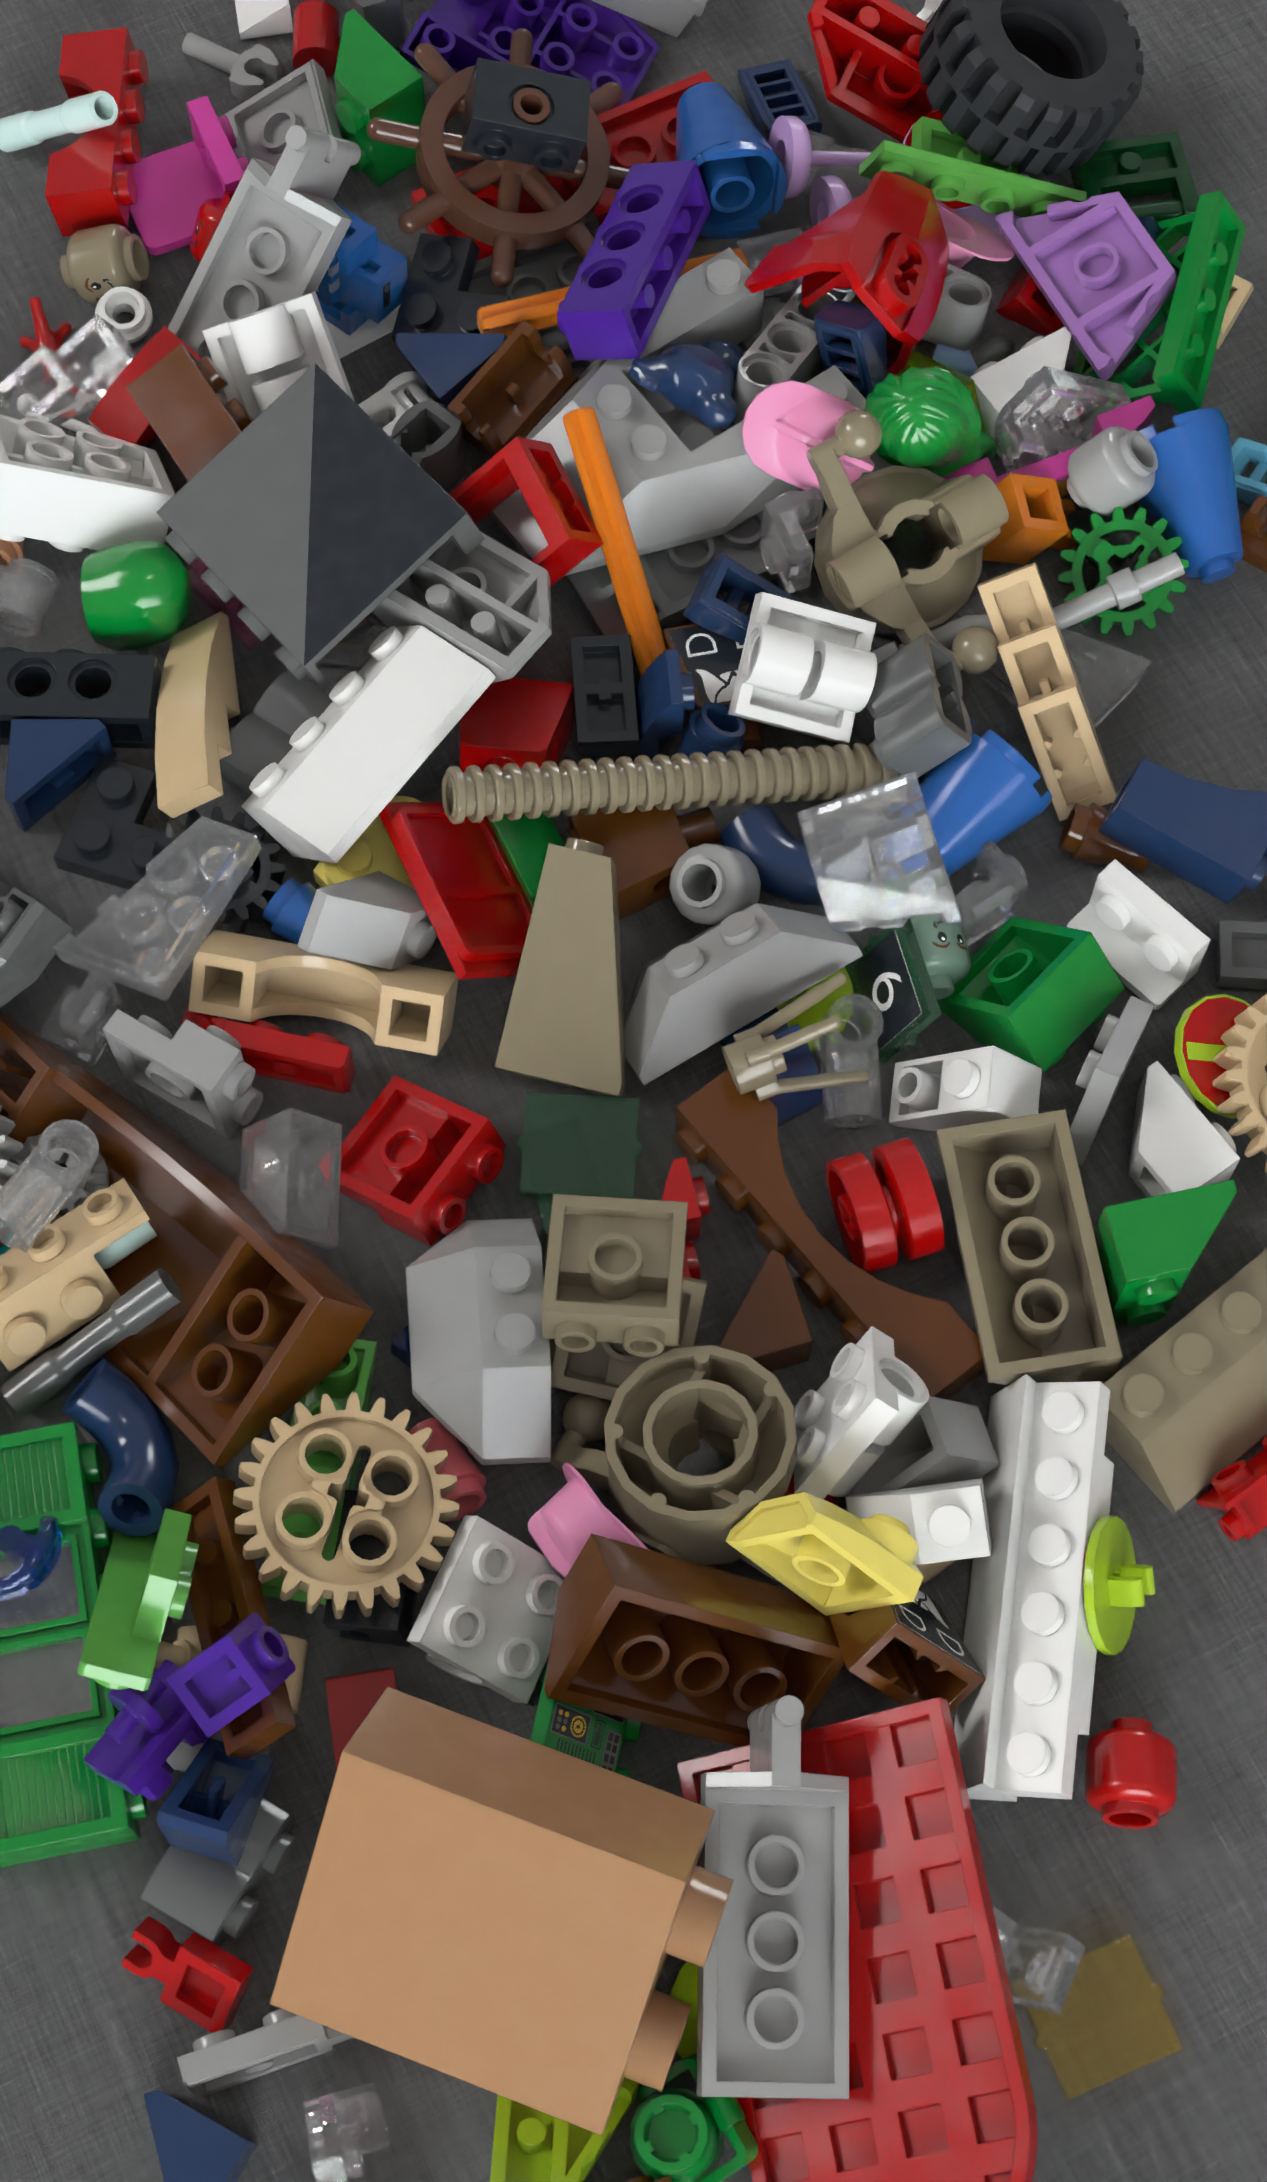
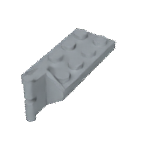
(271, 237)
(780, 1958)

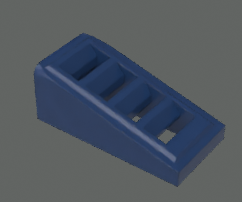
(796, 95)
(853, 324)
(739, 584)

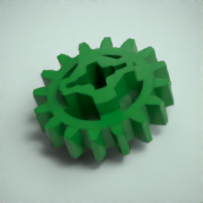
(1101, 553)

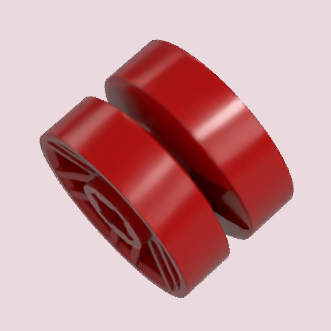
(885, 1205)

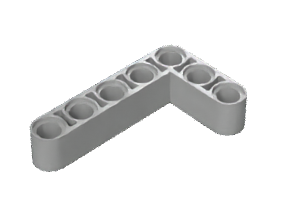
(790, 344)

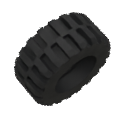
(1011, 107)

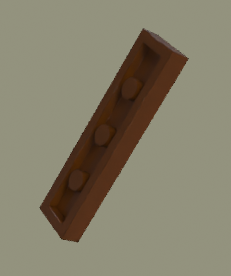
(222, 1596)

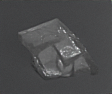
(878, 858)

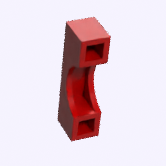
(94, 176)

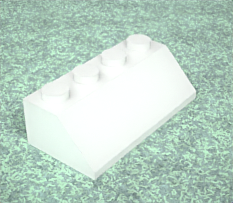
(365, 742)

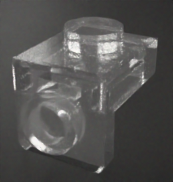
(783, 537)
(1038, 1963)

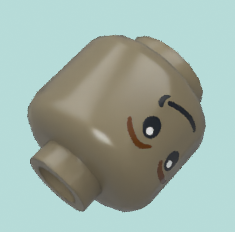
(104, 260)

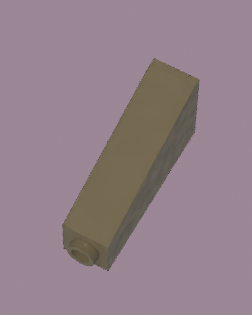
(568, 984)

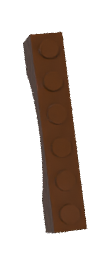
(742, 1150)

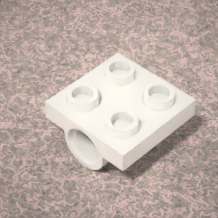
(272, 349)
(804, 668)
(854, 1415)
(490, 1611)

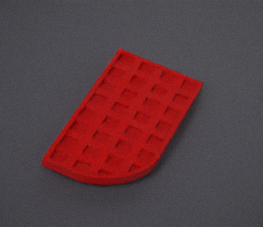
(931, 2007)

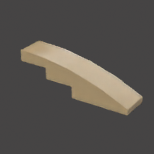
(1047, 690)
(193, 715)

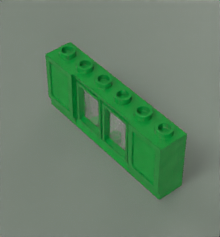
(47, 1710)

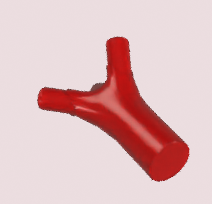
(43, 333)

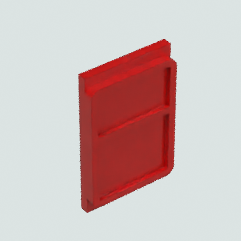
(463, 887)

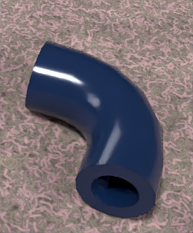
(776, 853)
(136, 1444)

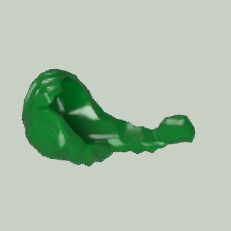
(928, 421)

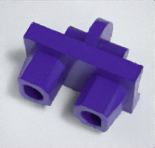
(144, 1737)

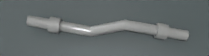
(1121, 589)

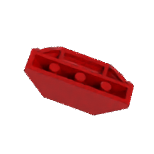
(871, 61)

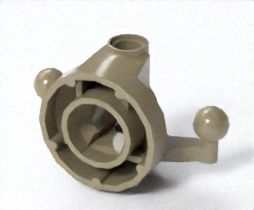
(858, 567)
(659, 1422)

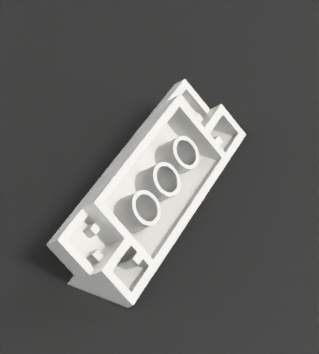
(1028, 1595)

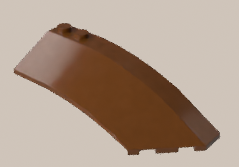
(256, 1306)

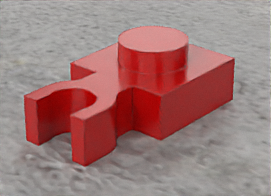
(197, 1975)

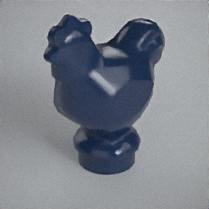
(695, 379)

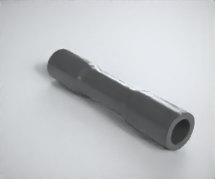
(124, 1318)

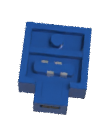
(362, 279)

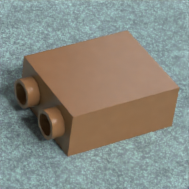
(500, 1911)

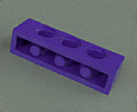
(634, 261)

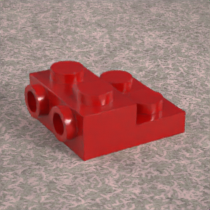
(419, 1160)

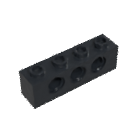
(69, 681)

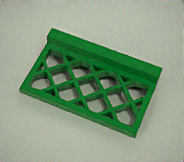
(1192, 309)

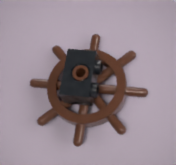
(519, 129)

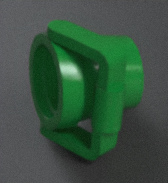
(685, 2132)

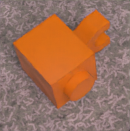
(1033, 522)

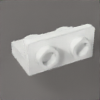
(1141, 935)

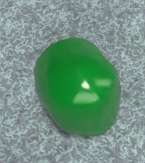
(135, 594)

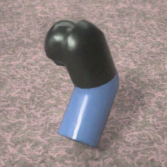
(992, 348)

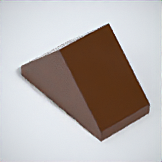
(771, 1320)

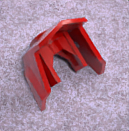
(881, 246)

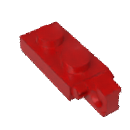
(308, 1061)

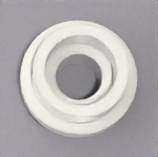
(126, 300)

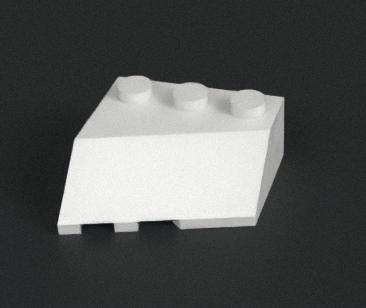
(78, 488)

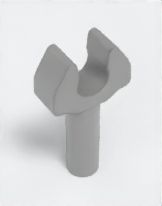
(239, 66)

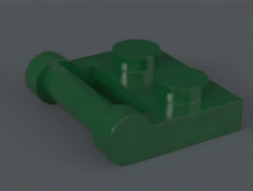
(1139, 169)

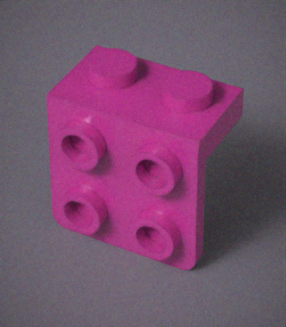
(181, 178)

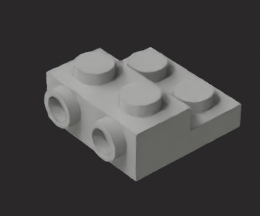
(191, 1072)

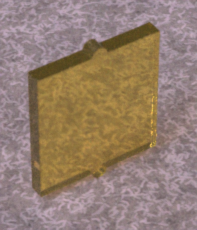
(1107, 2021)

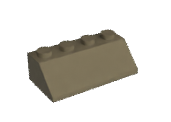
(1029, 1250)
(1196, 1392)

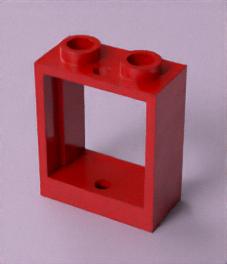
(547, 491)

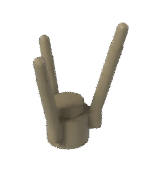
(757, 1060)

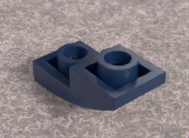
(661, 701)

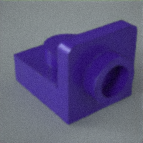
(232, 1674)

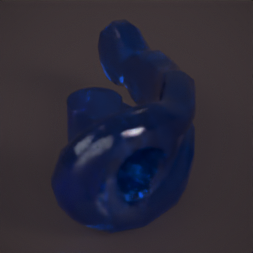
(36, 1552)

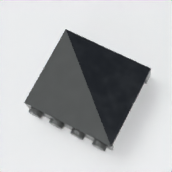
(312, 520)

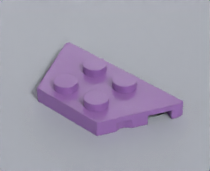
(1094, 272)

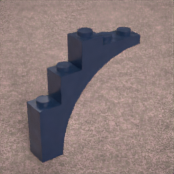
(1192, 828)

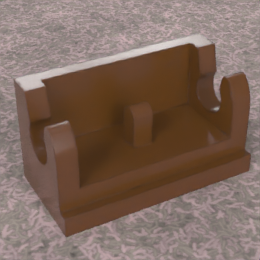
(512, 391)

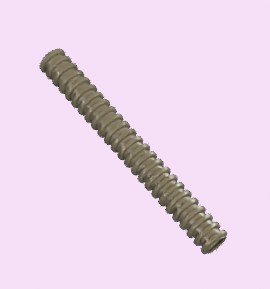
(660, 782)

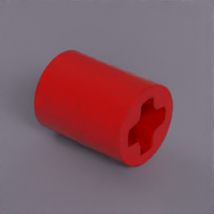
(316, 35)

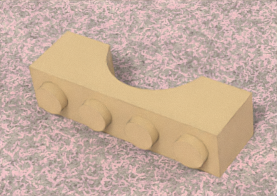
(266, 977)

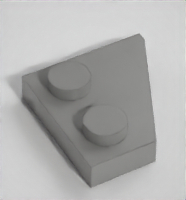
(1104, 1072)

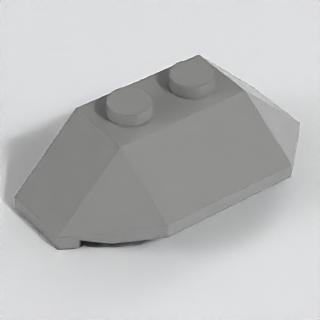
(481, 603)
(726, 981)
(480, 1340)

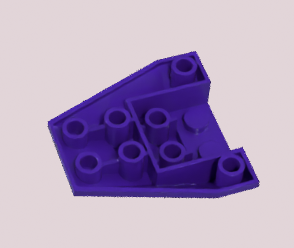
(568, 38)

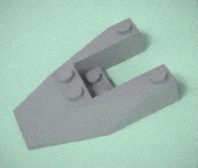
(670, 468)

